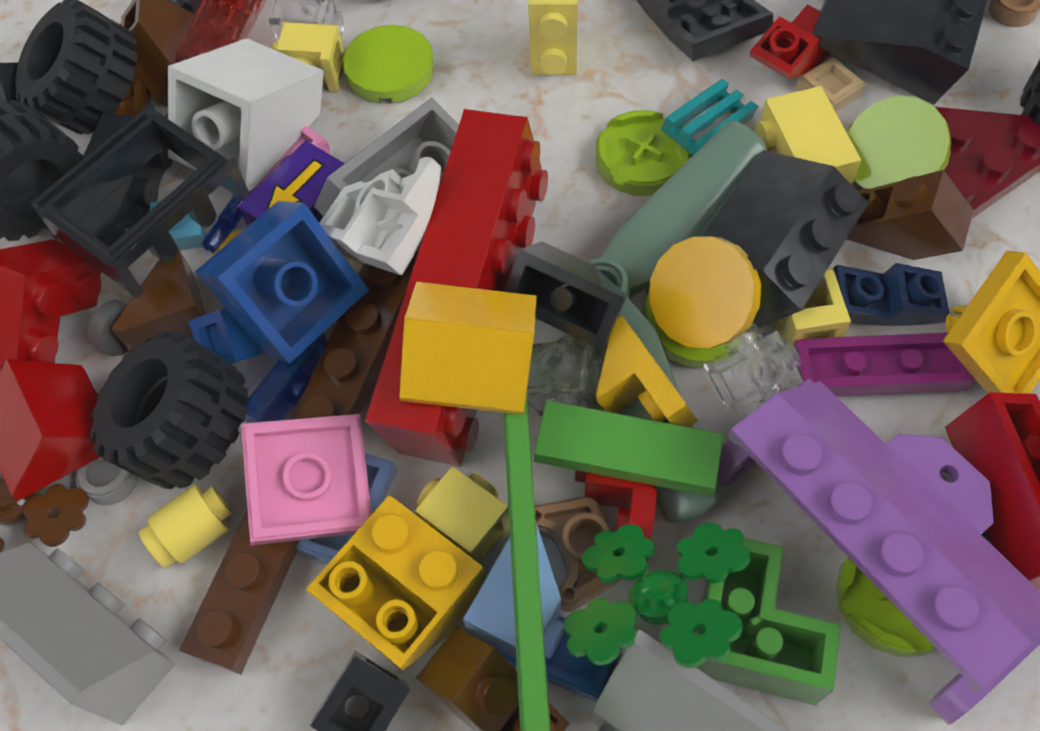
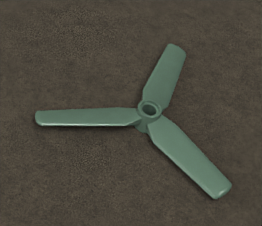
(668, 217)

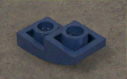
(893, 298)

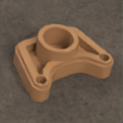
(573, 528)

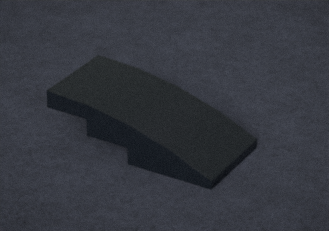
(708, 25)

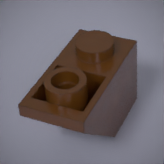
(158, 33)
(915, 217)
(478, 684)

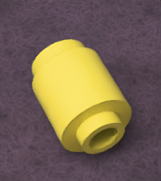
(186, 525)

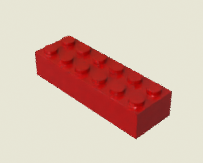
(471, 243)

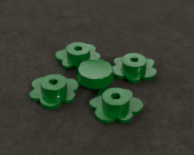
(659, 596)

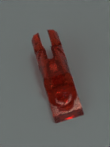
(218, 25)

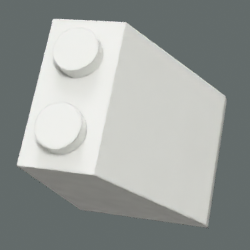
(244, 103)

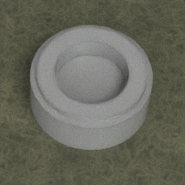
(105, 482)

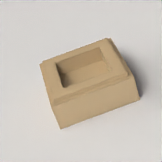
(837, 82)

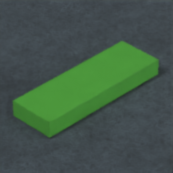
(629, 448)

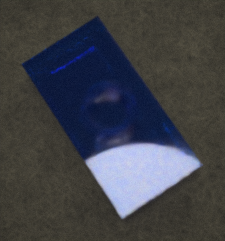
(283, 385)

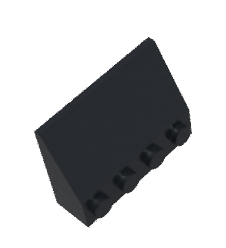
(905, 42)

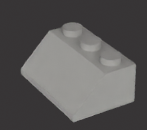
(421, 134)
(77, 635)
(659, 695)

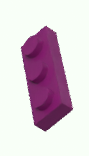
(882, 364)

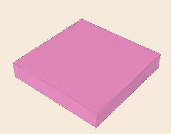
(305, 478)

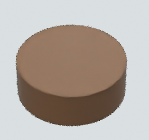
(1014, 12)

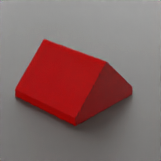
(44, 423)

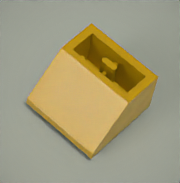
(399, 584)

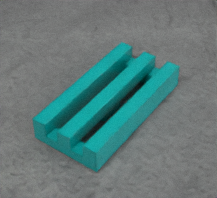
(690, 110)

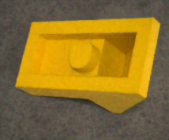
(632, 374)

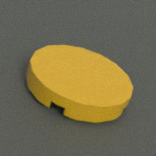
(704, 292)

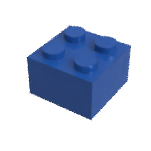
(283, 280)

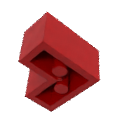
(36, 289)

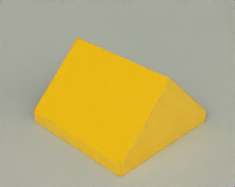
(467, 348)

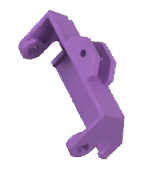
(901, 529)

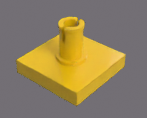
(1001, 328)

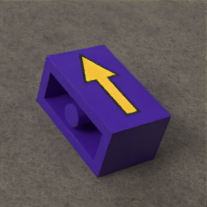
(295, 180)

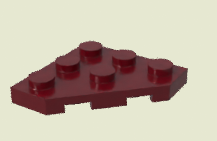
(990, 153)

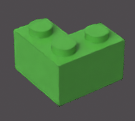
(777, 648)

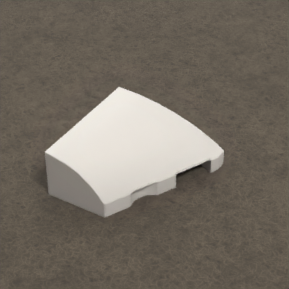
(384, 217)

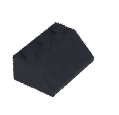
(790, 224)

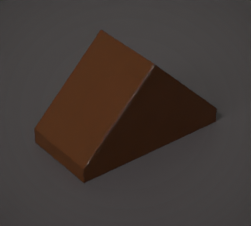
(166, 304)

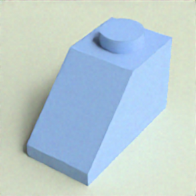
(492, 610)

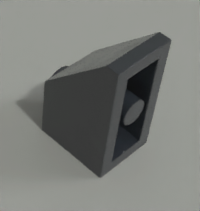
(567, 292)

